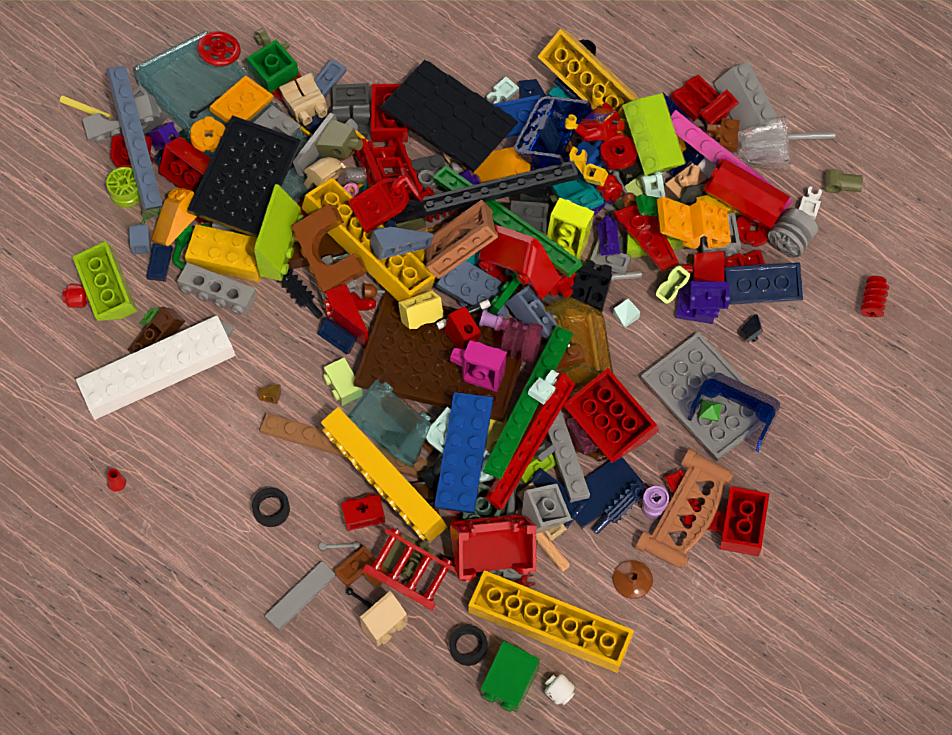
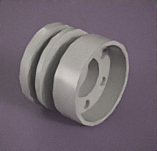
(793, 232)

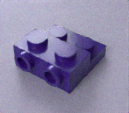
(698, 315)

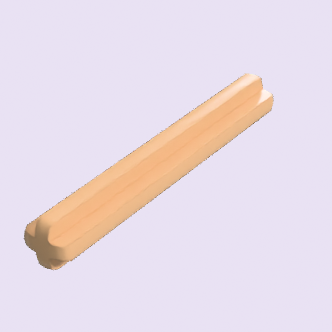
(550, 549)

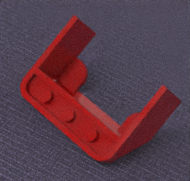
(522, 255)

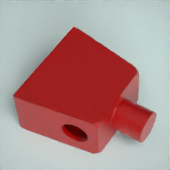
(707, 267)
(461, 328)

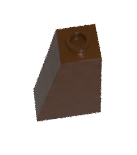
(327, 247)

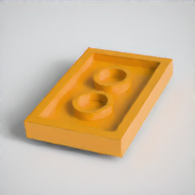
(241, 100)

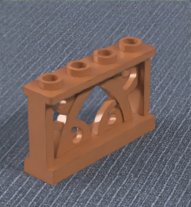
(445, 255)

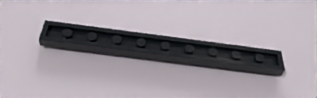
(488, 191)

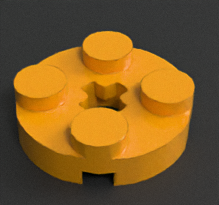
(205, 126)

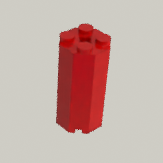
(746, 193)

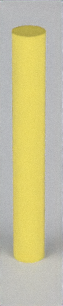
(80, 106)

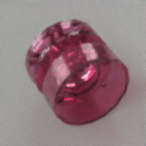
(522, 340)

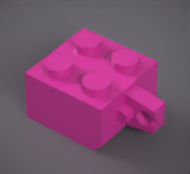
(481, 364)

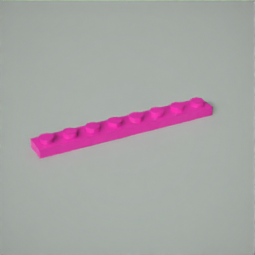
(709, 147)

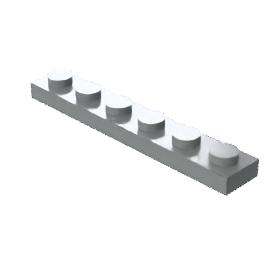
(567, 460)

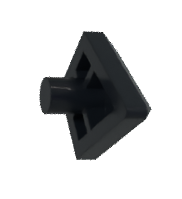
(751, 329)

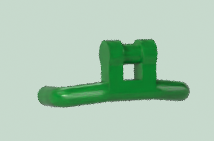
(181, 241)

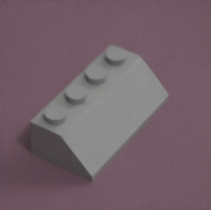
(752, 100)

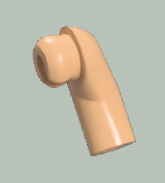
(688, 180)

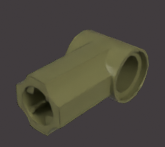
(838, 181)

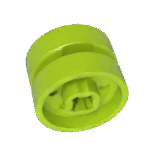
(123, 187)

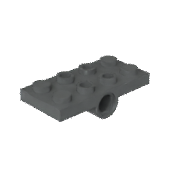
(353, 102)
(534, 214)

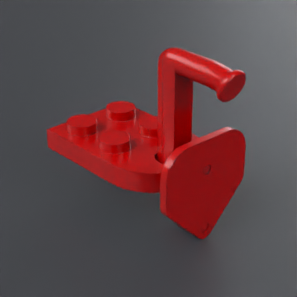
(385, 200)

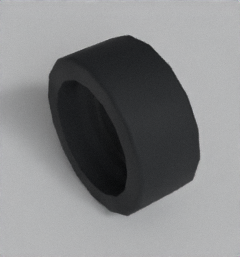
(268, 493)
(468, 660)

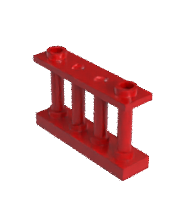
(409, 588)

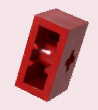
(355, 519)

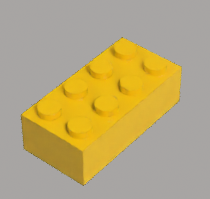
(223, 253)

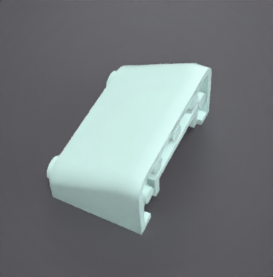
(437, 437)

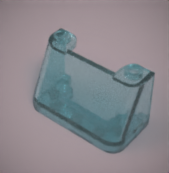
(392, 422)

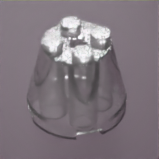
(766, 145)

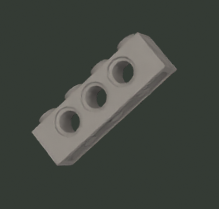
(193, 274)

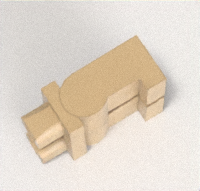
(306, 101)

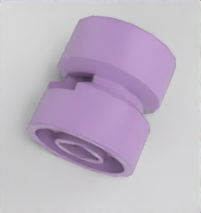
(655, 502)

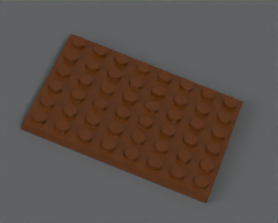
(420, 364)

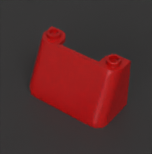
(494, 545)

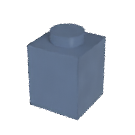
(140, 239)

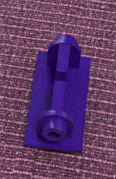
(608, 236)

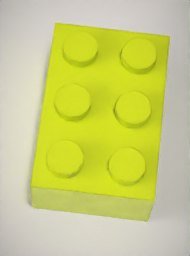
(570, 226)

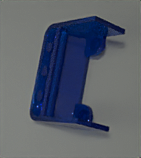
(764, 405)

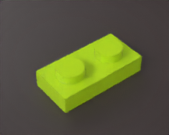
(535, 465)

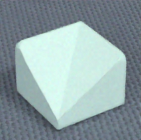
(626, 313)

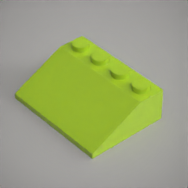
(276, 235)

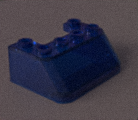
(529, 143)

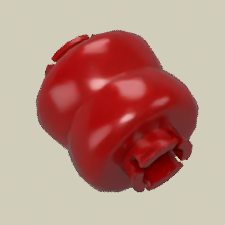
(611, 190)

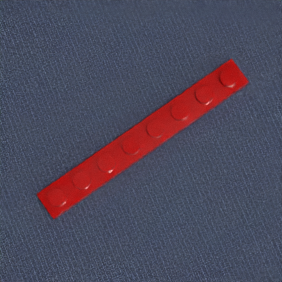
(530, 442)

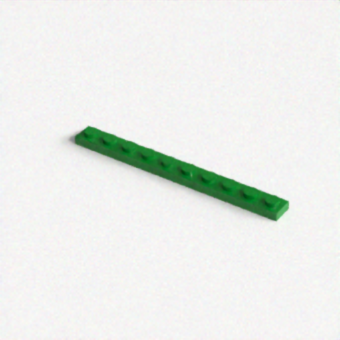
(561, 259)
(526, 405)

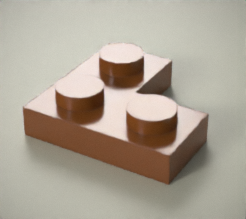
(353, 567)

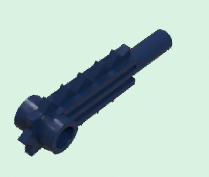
(619, 507)

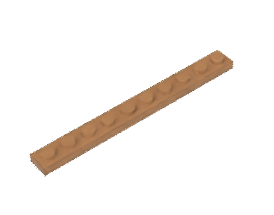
(317, 439)

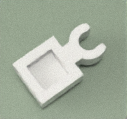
(810, 203)

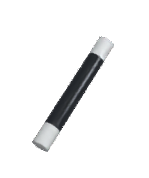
(472, 310)

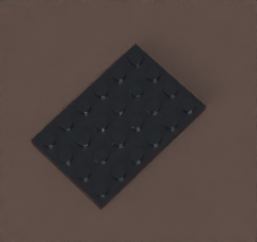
(243, 176)

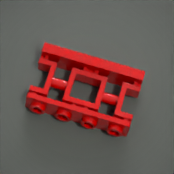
(375, 166)

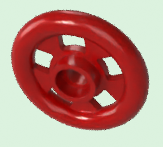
(218, 48)

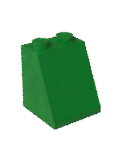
(510, 677)

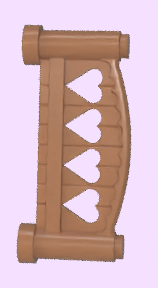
(660, 541)

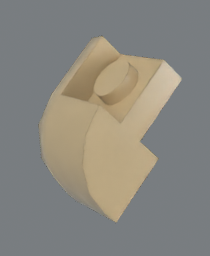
(322, 171)

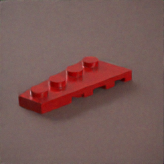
(647, 235)

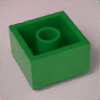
(272, 66)

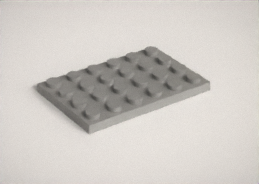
(677, 383)

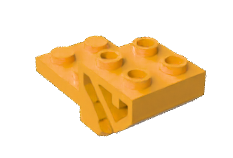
(694, 222)

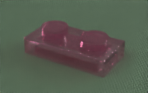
(581, 438)

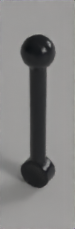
(193, 114)
(349, 591)

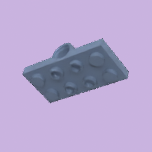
(472, 286)

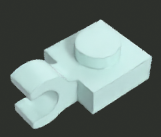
(543, 389)

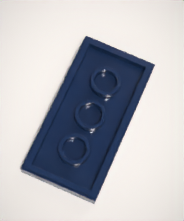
(764, 283)
(605, 487)

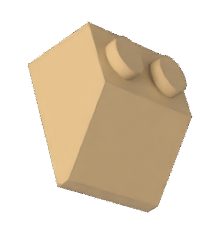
(383, 619)

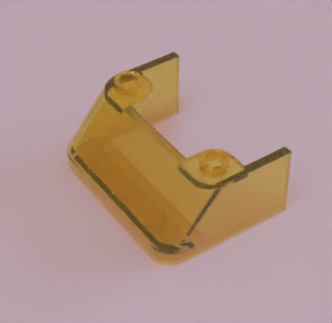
(590, 332)

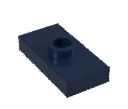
(549, 134)
(159, 262)
(337, 335)

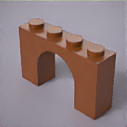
(309, 234)

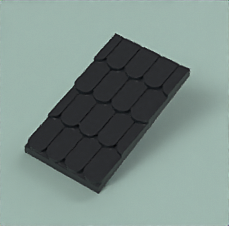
(448, 115)

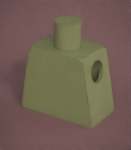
(338, 140)

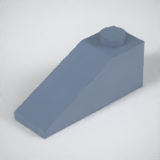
(398, 241)
(529, 308)

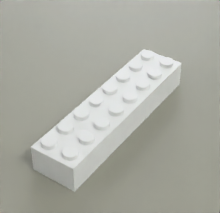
(155, 367)

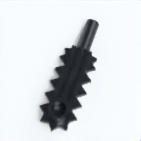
(300, 292)

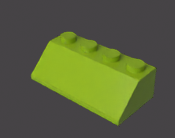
(654, 134)
(104, 283)

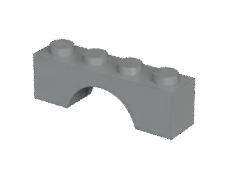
(99, 127)

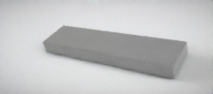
(309, 152)
(300, 596)

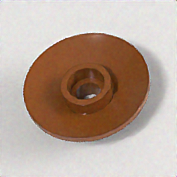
(632, 588)

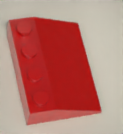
(611, 416)

